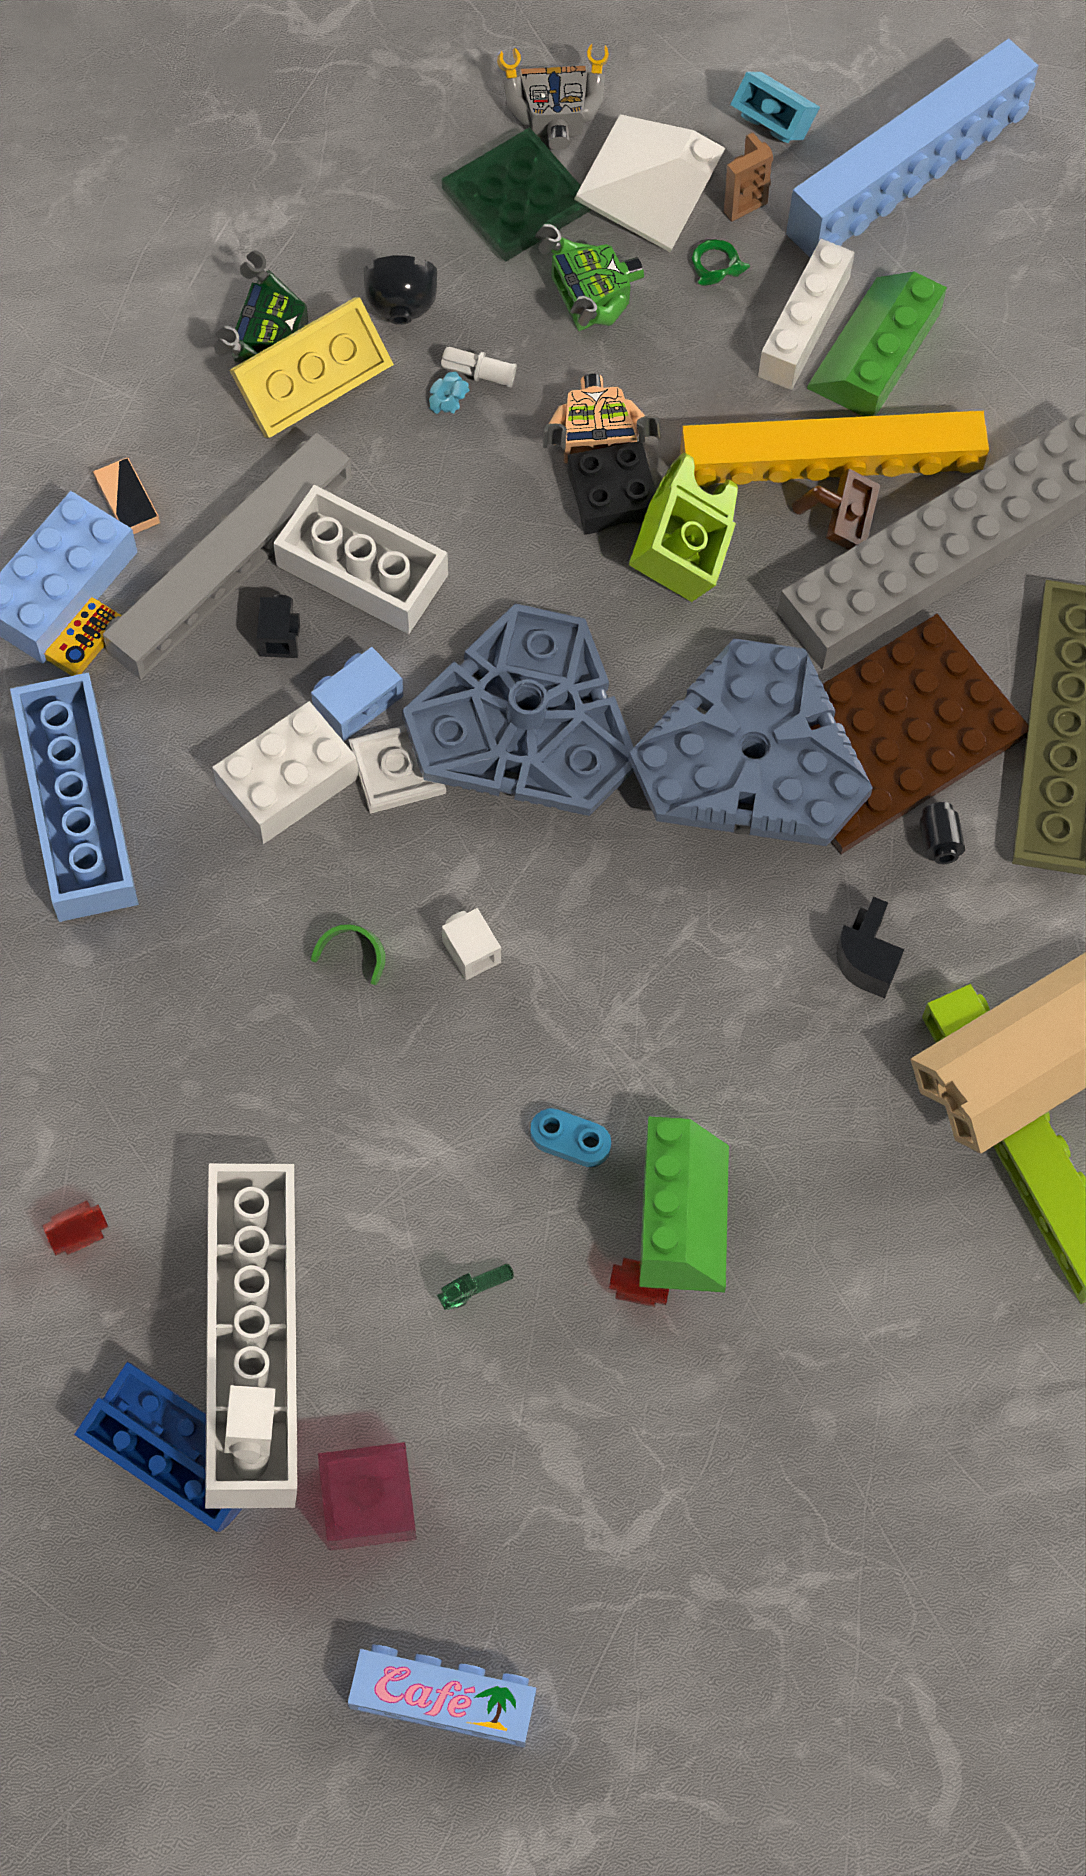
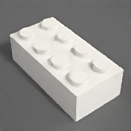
(361, 559)

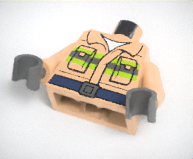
(597, 419)

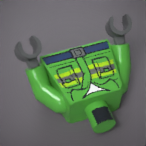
(589, 278)

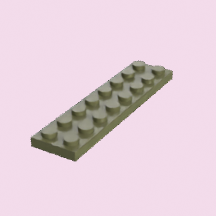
(1053, 778)

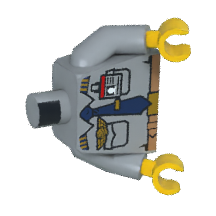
(554, 98)

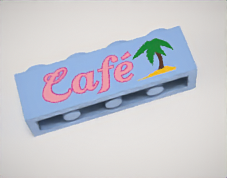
(442, 1696)

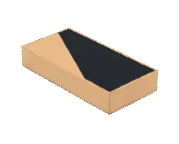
(126, 495)

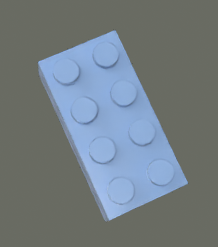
(58, 571)

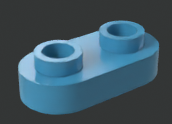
(568, 1140)

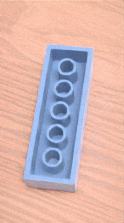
(73, 797)

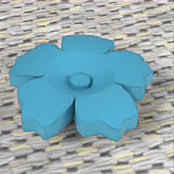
(447, 393)

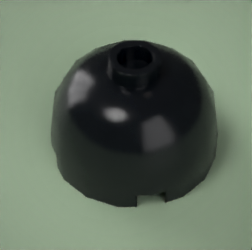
(400, 288)

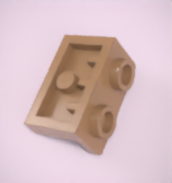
(748, 179)

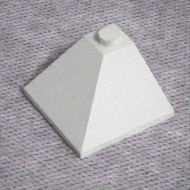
(650, 177)

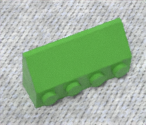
(879, 342)
(684, 1207)

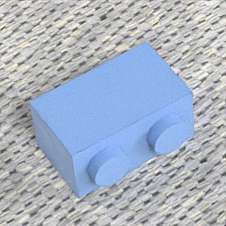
(357, 693)

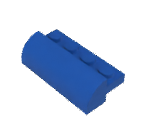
(156, 1440)

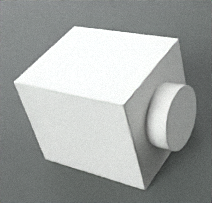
(471, 943)
(249, 1422)

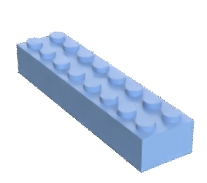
(912, 149)

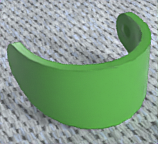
(379, 949)

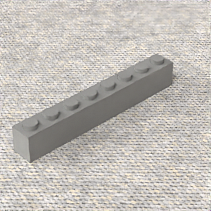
(222, 559)

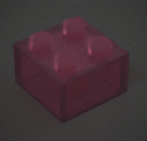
(366, 1496)

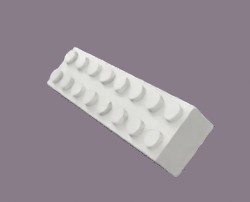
(251, 1327)

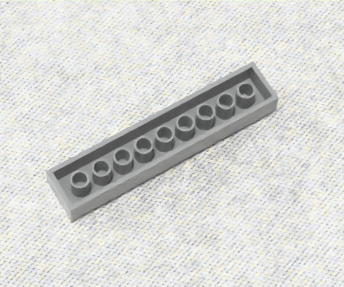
(939, 545)

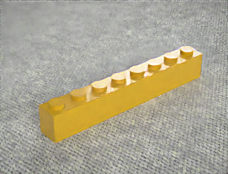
(832, 445)

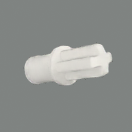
(479, 366)

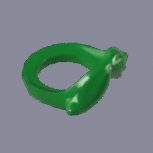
(713, 277)

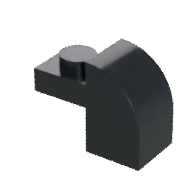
(863, 957)

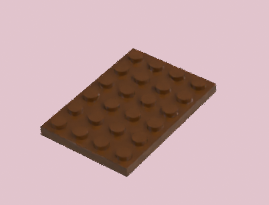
(918, 722)

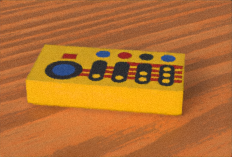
(81, 638)

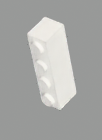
(806, 314)

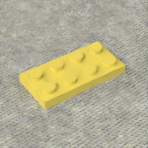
(311, 367)

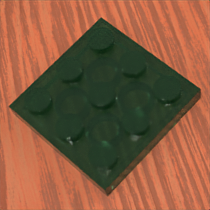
(515, 193)

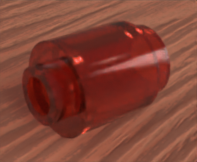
(75, 1228)
(626, 1282)

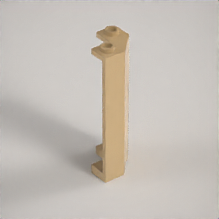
(1011, 1060)

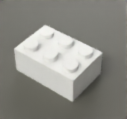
(286, 772)

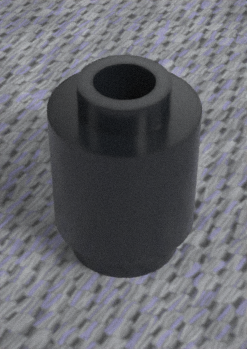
(942, 833)

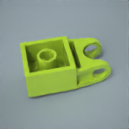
(685, 532)

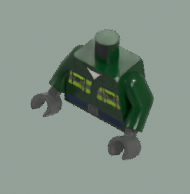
(267, 315)

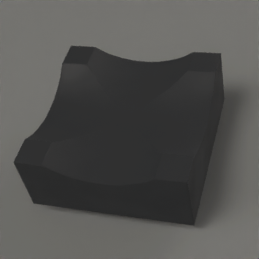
(611, 485)

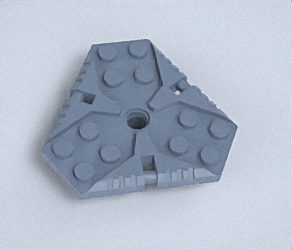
(762, 706)
(562, 749)

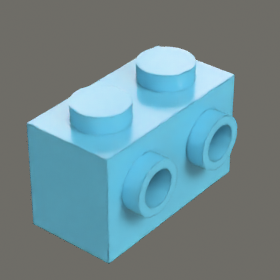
(774, 106)

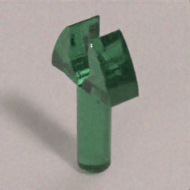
(463, 1288)

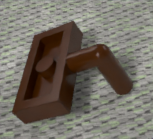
(851, 506)

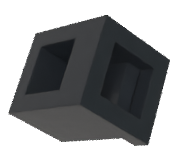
(278, 627)

